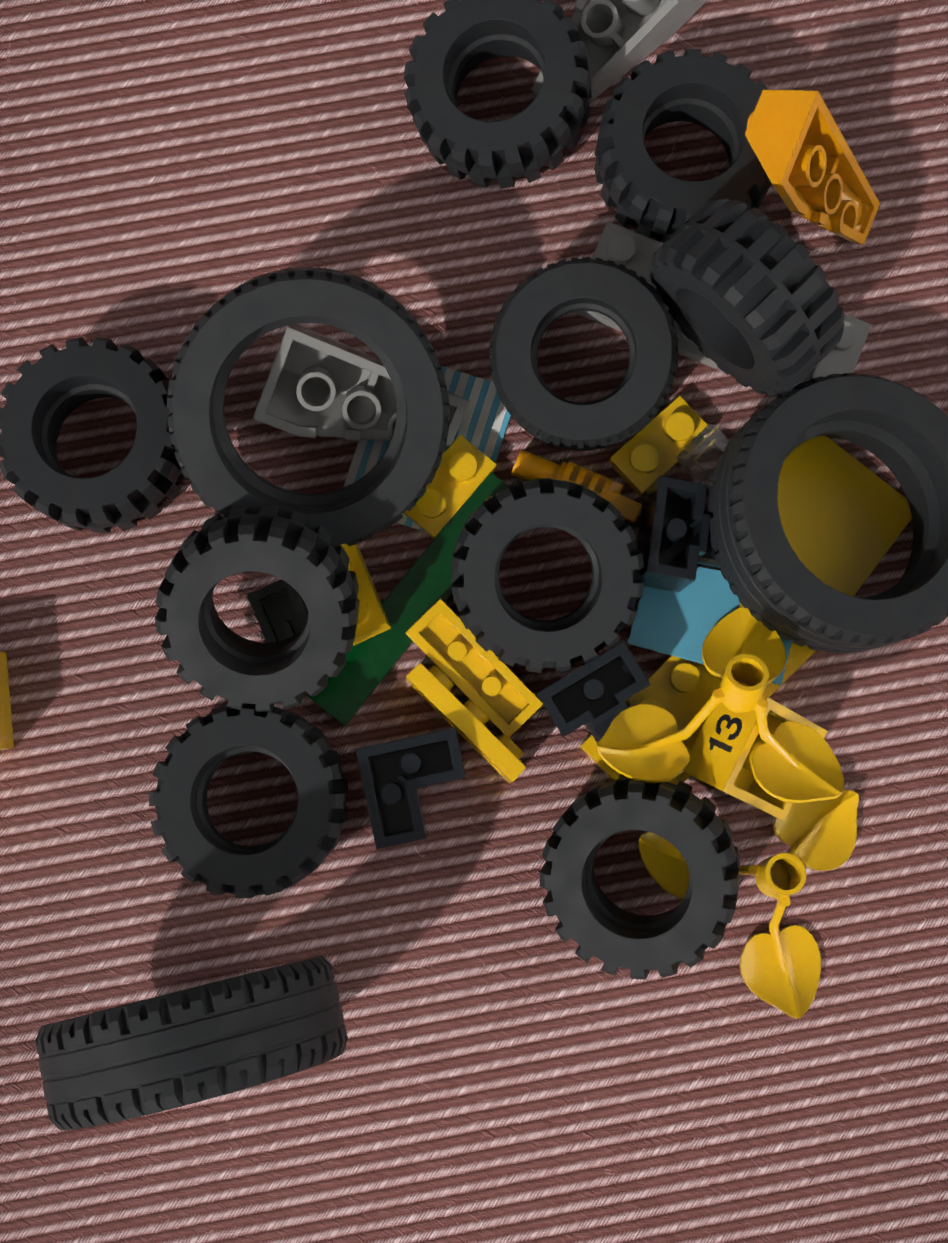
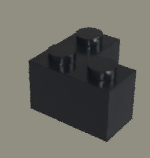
(392, 778)

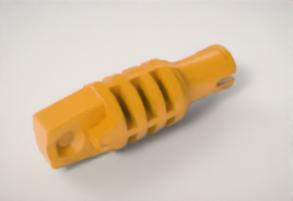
(531, 466)

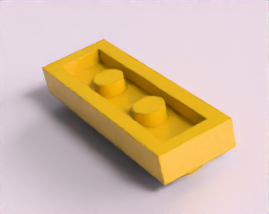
(473, 669)
(467, 720)

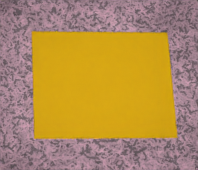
(837, 513)

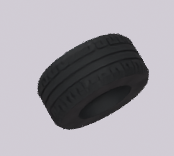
(584, 287)

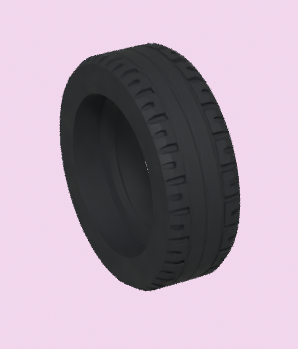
(330, 299)
(747, 528)
(190, 1044)

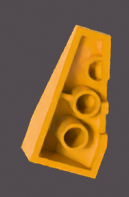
(811, 163)

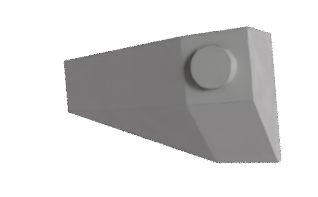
(623, 34)
(333, 391)

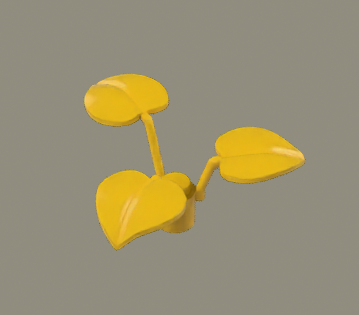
(789, 766)
(786, 963)

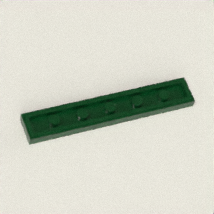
(409, 600)

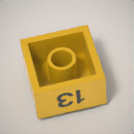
(726, 749)

